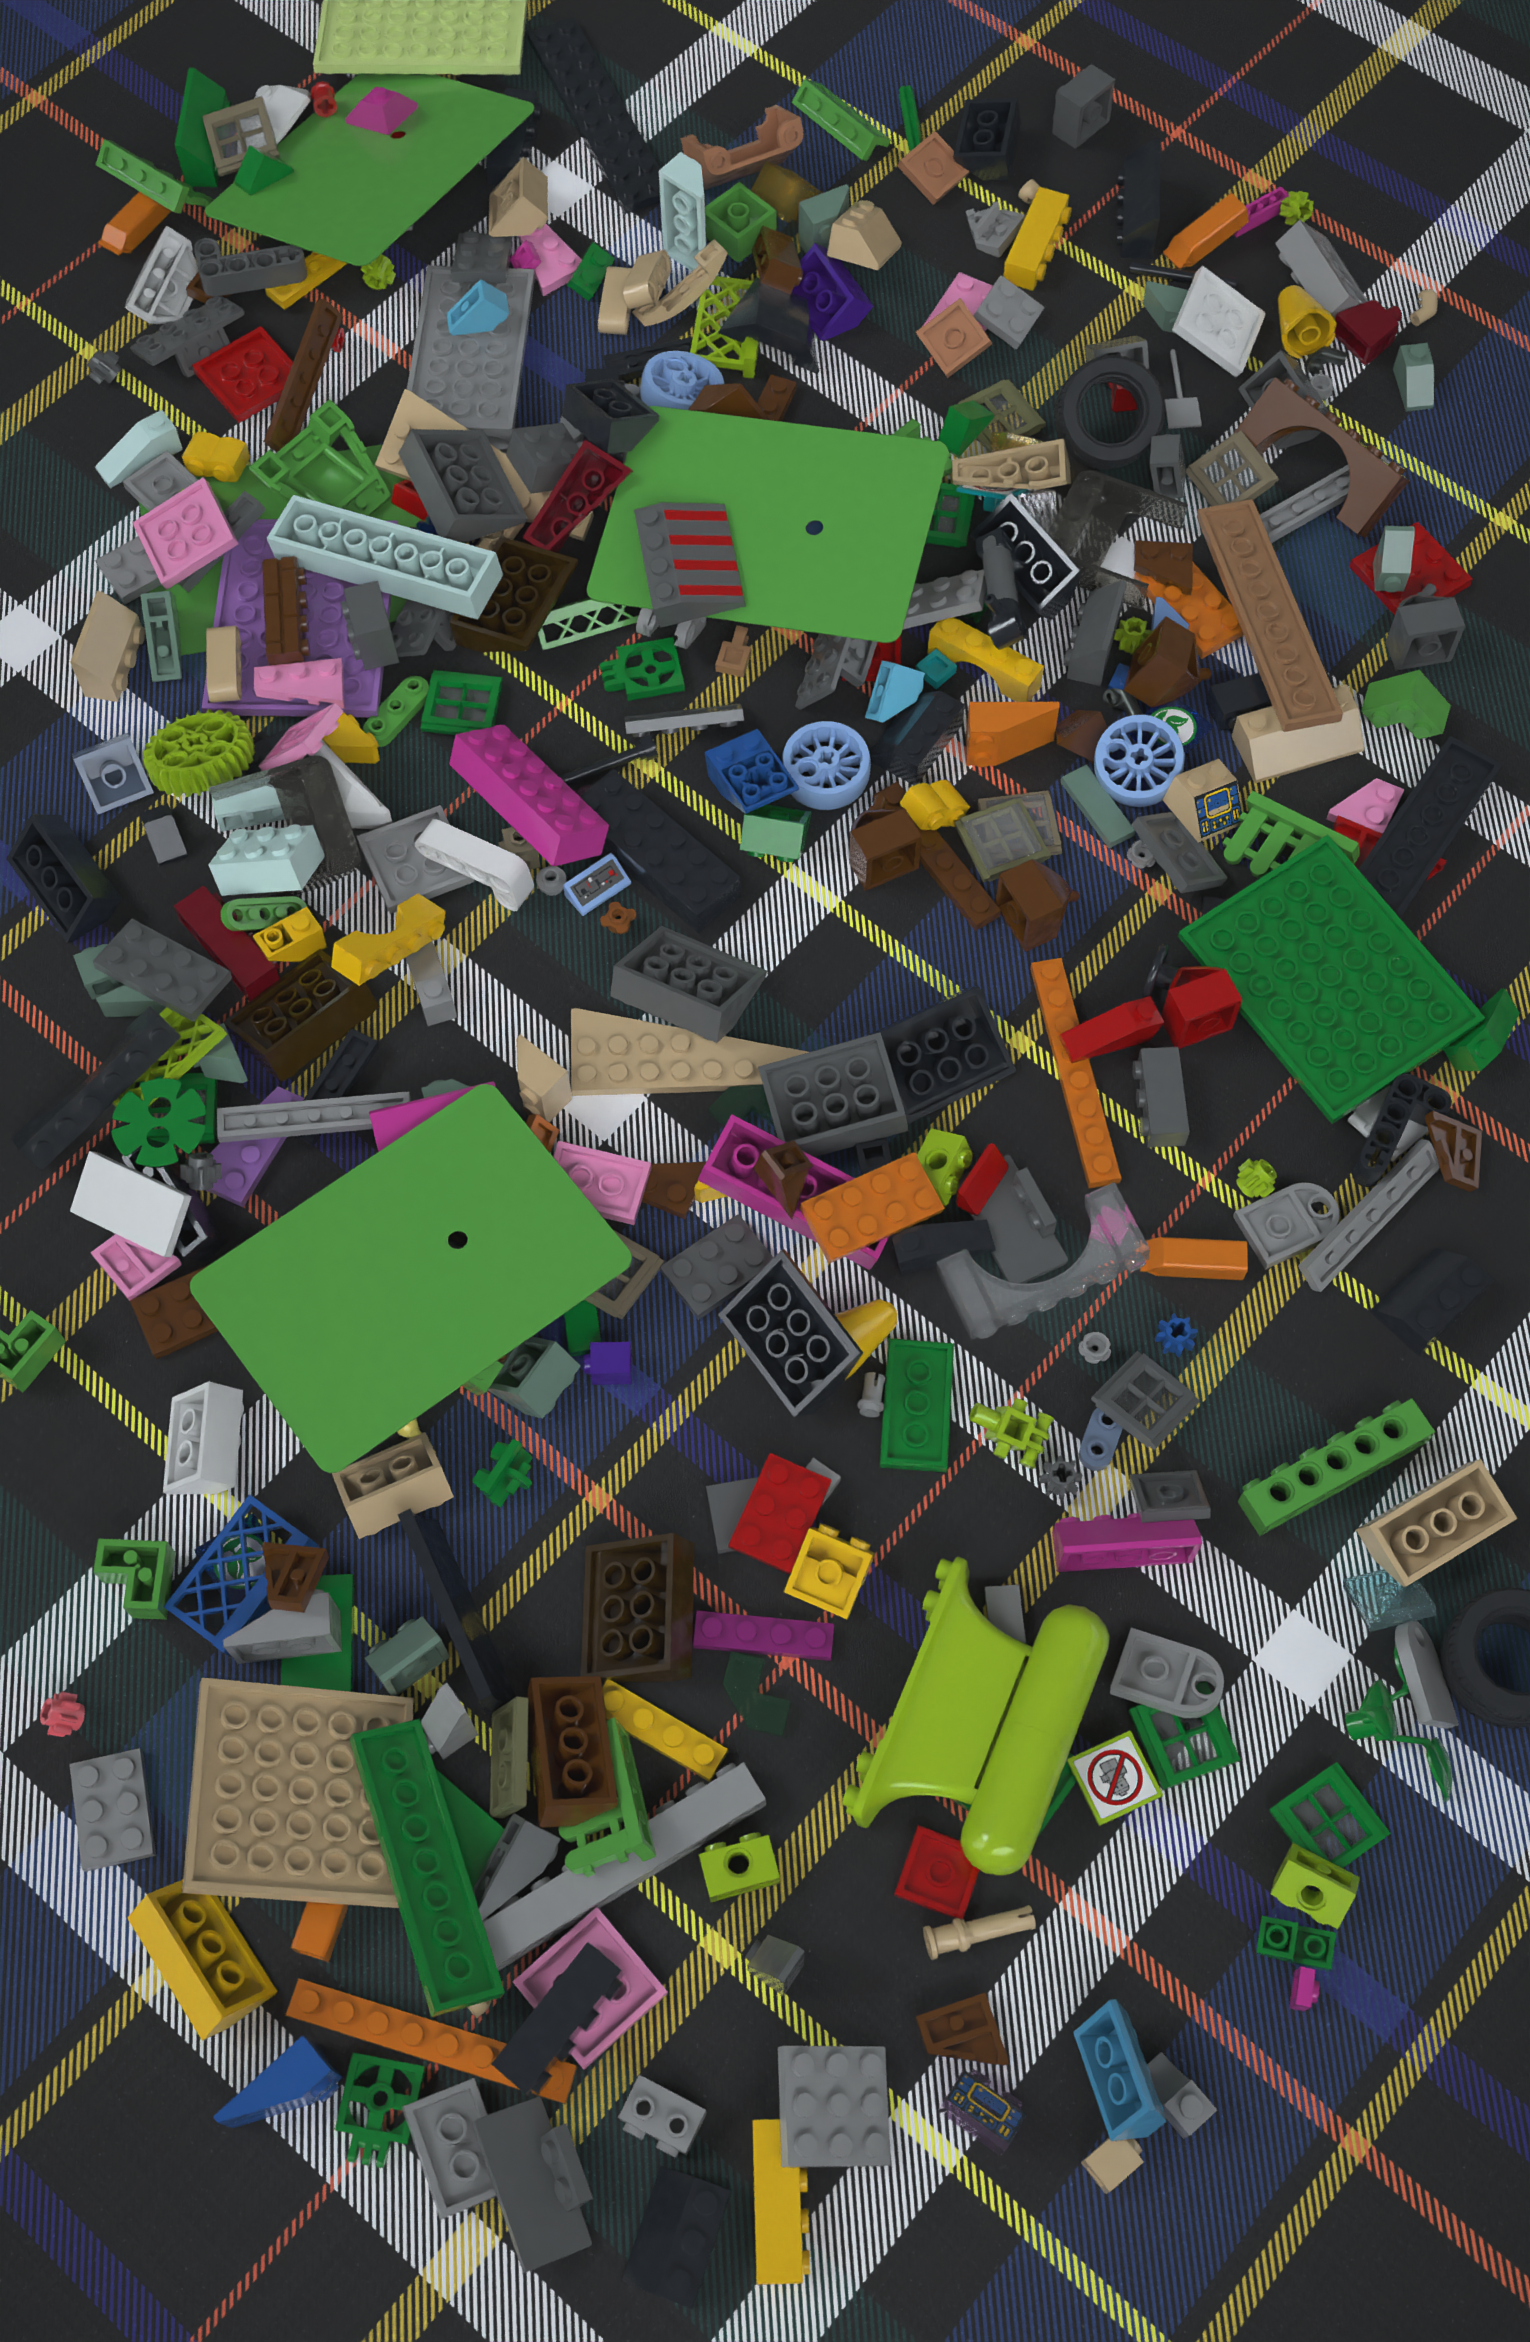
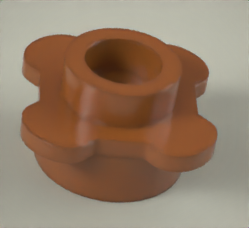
(618, 926)

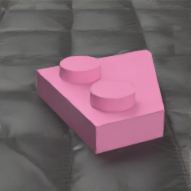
(1370, 805)
(133, 1266)

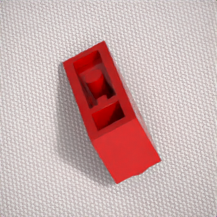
(1113, 1030)

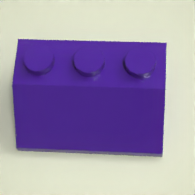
(832, 294)

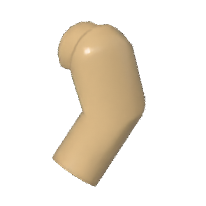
(1428, 308)

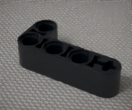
(1412, 1106)

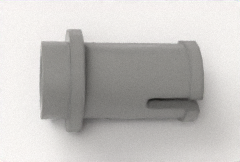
(871, 1403)

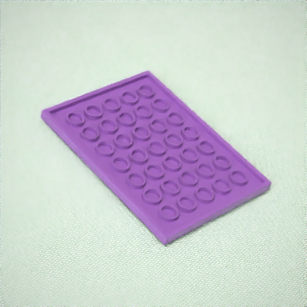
(242, 604)

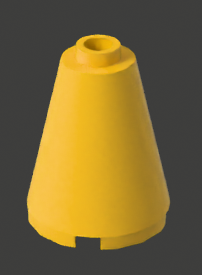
(1303, 322)
(868, 1326)

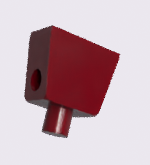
(1367, 329)

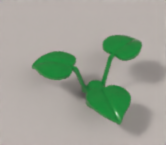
(1377, 1720)

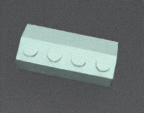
(682, 209)

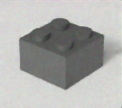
(1083, 106)
(541, 455)
(369, 626)

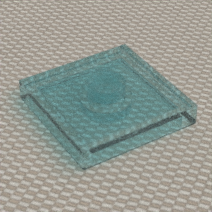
(1386, 1602)

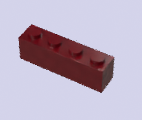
(230, 949)

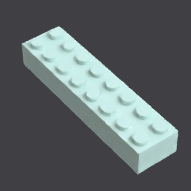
(398, 557)

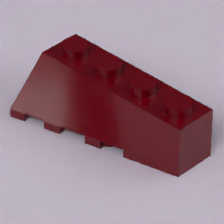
(578, 492)

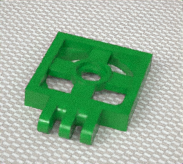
(619, 677)
(372, 2137)

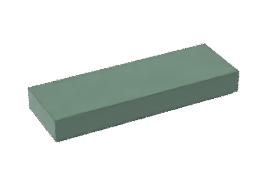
(1097, 806)

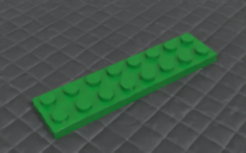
(426, 1867)

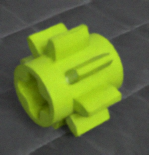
(1296, 207)
(379, 273)
(1131, 634)
(1256, 1178)

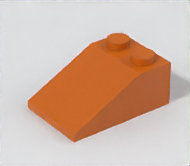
(1007, 730)

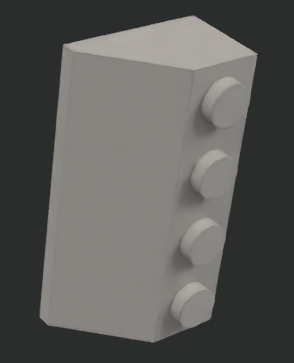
(1319, 268)

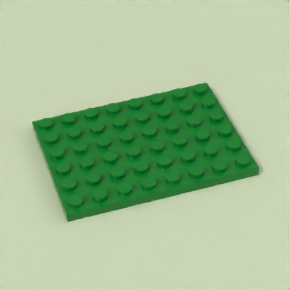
(1332, 978)

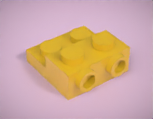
(830, 1570)

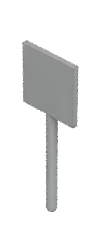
(1181, 411)

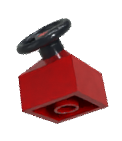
(1198, 999)

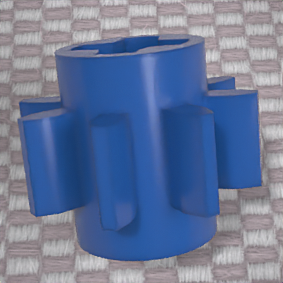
(1174, 1326)

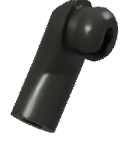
(1322, 356)
(1122, 700)

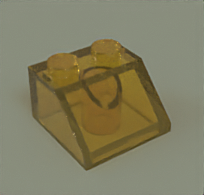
(783, 190)

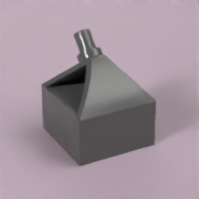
(1424, 630)

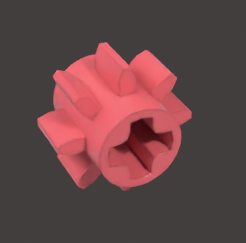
(62, 1714)

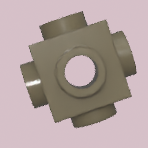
(517, 845)

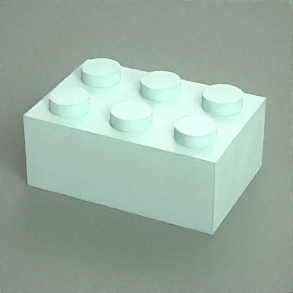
(267, 860)

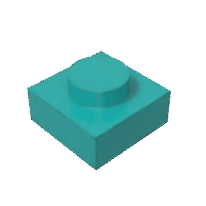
(936, 668)

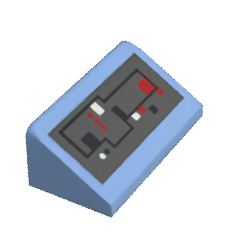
(596, 884)

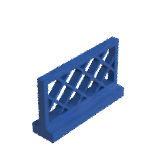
(256, 1599)

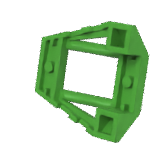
(325, 425)

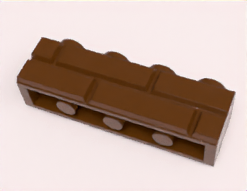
(284, 611)

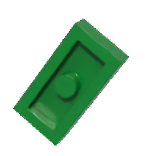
(590, 271)

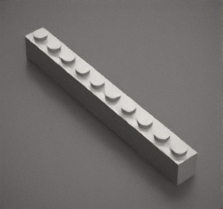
(571, 1897)

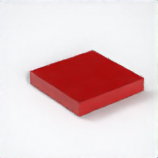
(937, 1874)

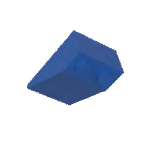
(289, 2083)

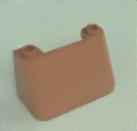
(776, 141)

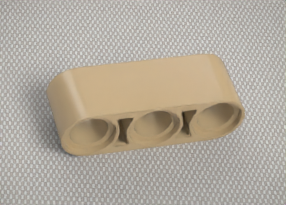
(647, 279)
(613, 311)
(223, 664)

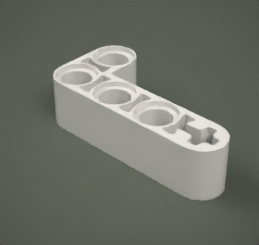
(478, 860)

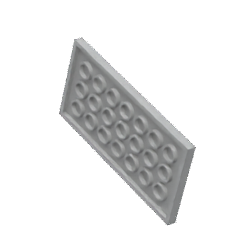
(472, 374)

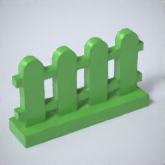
(148, 179)
(1286, 824)
(630, 1809)

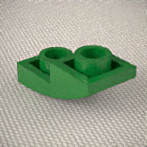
(1296, 1943)

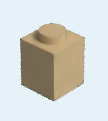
(1113, 2162)

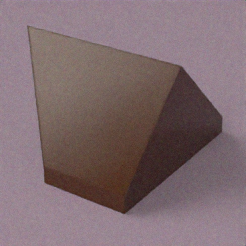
(1081, 732)
(784, 1173)

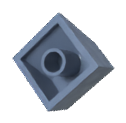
(112, 773)

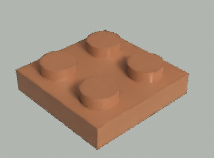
(933, 168)
(954, 337)

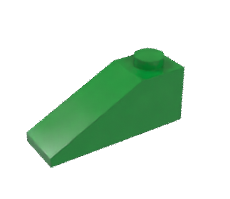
(1487, 1039)

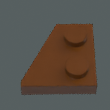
(1165, 562)
(1456, 1150)
(292, 1574)

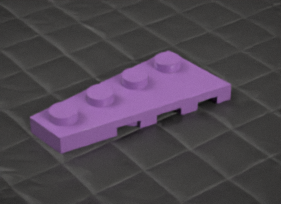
(247, 1160)

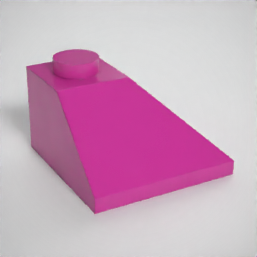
(381, 111)

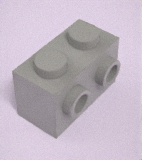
(661, 2115)

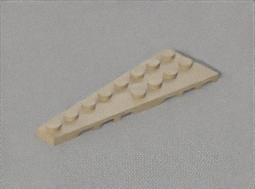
(418, 414)
(647, 1058)

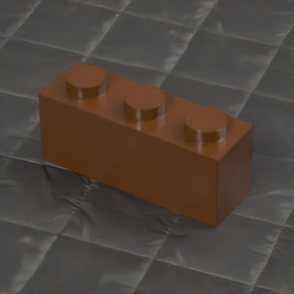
(777, 260)

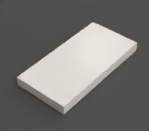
(130, 1204)

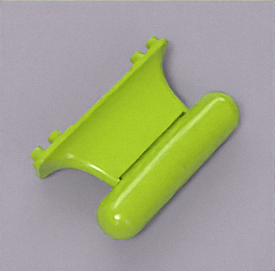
(985, 1721)

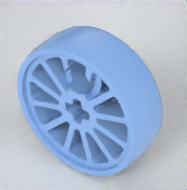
(676, 379)
(1109, 743)
(827, 765)

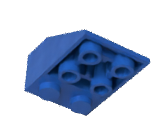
(748, 772)

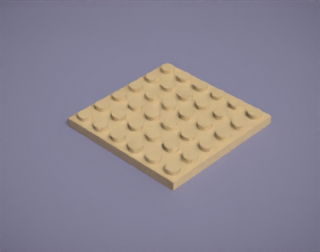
(282, 1796)

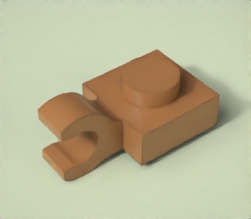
(734, 656)

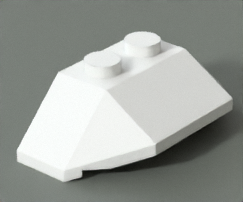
(283, 106)
(161, 286)
(360, 803)

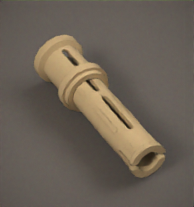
(962, 1934)

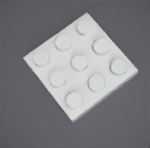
(1219, 321)

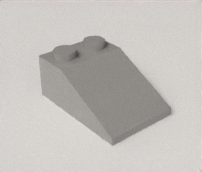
(289, 1633)

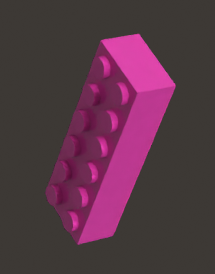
(528, 795)
(732, 1173)

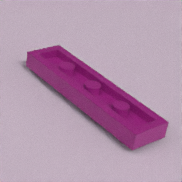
(763, 1635)

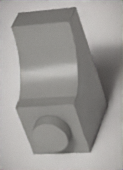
(1181, 2098)

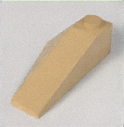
(1021, 467)

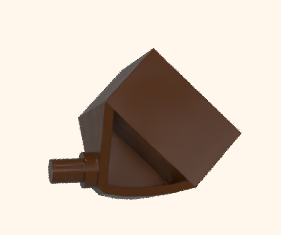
(1165, 665)
(883, 844)
(1033, 902)

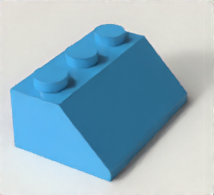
(1119, 2074)

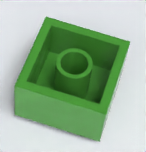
(737, 219)

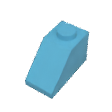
(478, 310)
(893, 691)

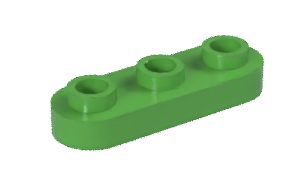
(395, 720)
(249, 912)

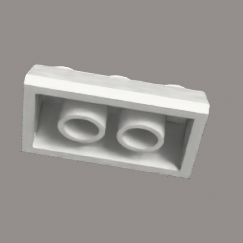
(203, 1440)

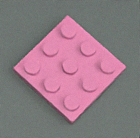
(185, 533)
(633, 2001)

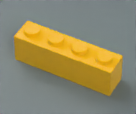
(1037, 238)
(778, 2210)

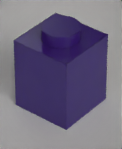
(609, 1363)

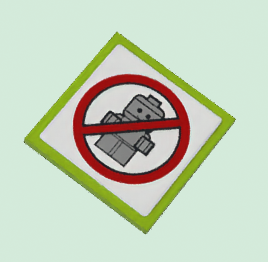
(1114, 1778)

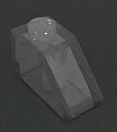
(1041, 506)

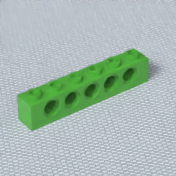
(1267, 1513)

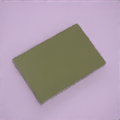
(509, 1758)

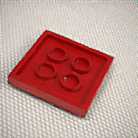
(246, 374)
(1429, 566)

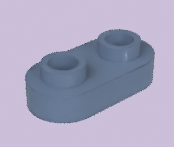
(1102, 1436)

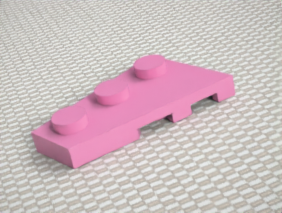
(556, 256)
(308, 680)

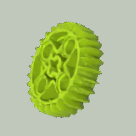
(198, 752)

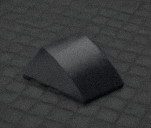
(776, 321)

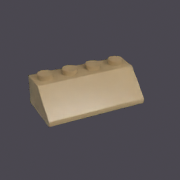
(1274, 753)
(1437, 1523)

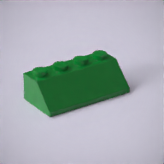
(192, 143)

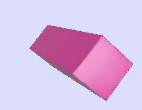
(1263, 209)

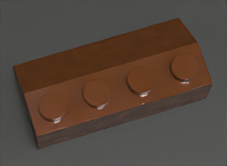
(570, 1750)

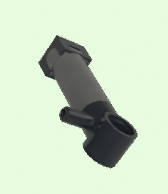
(997, 556)

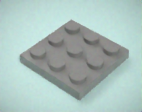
(400, 867)
(833, 2106)

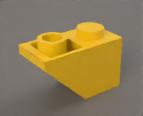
(351, 742)
(292, 938)

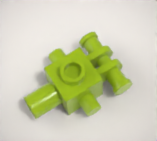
(1013, 1429)

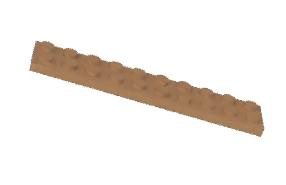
(1269, 616)

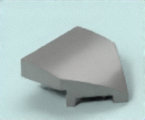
(994, 228)

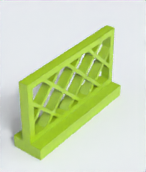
(749, 349)
(195, 1049)

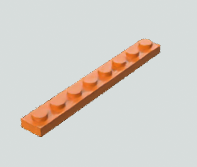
(1075, 1078)
(413, 2035)

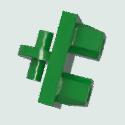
(507, 1474)

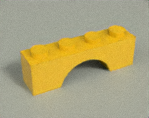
(1012, 671)
(366, 955)

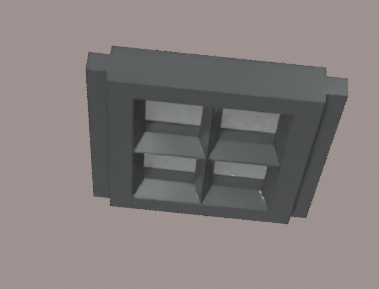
(1145, 1400)

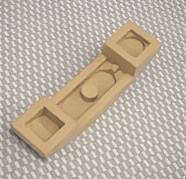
(688, 290)

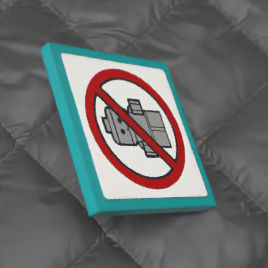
(992, 494)

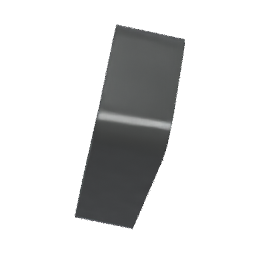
(247, 270)

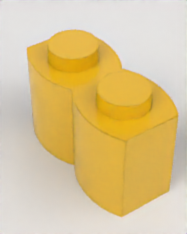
(216, 457)
(934, 805)

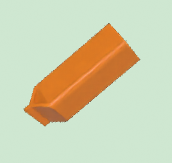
(132, 224)
(1207, 232)
(1197, 1258)
(319, 1929)

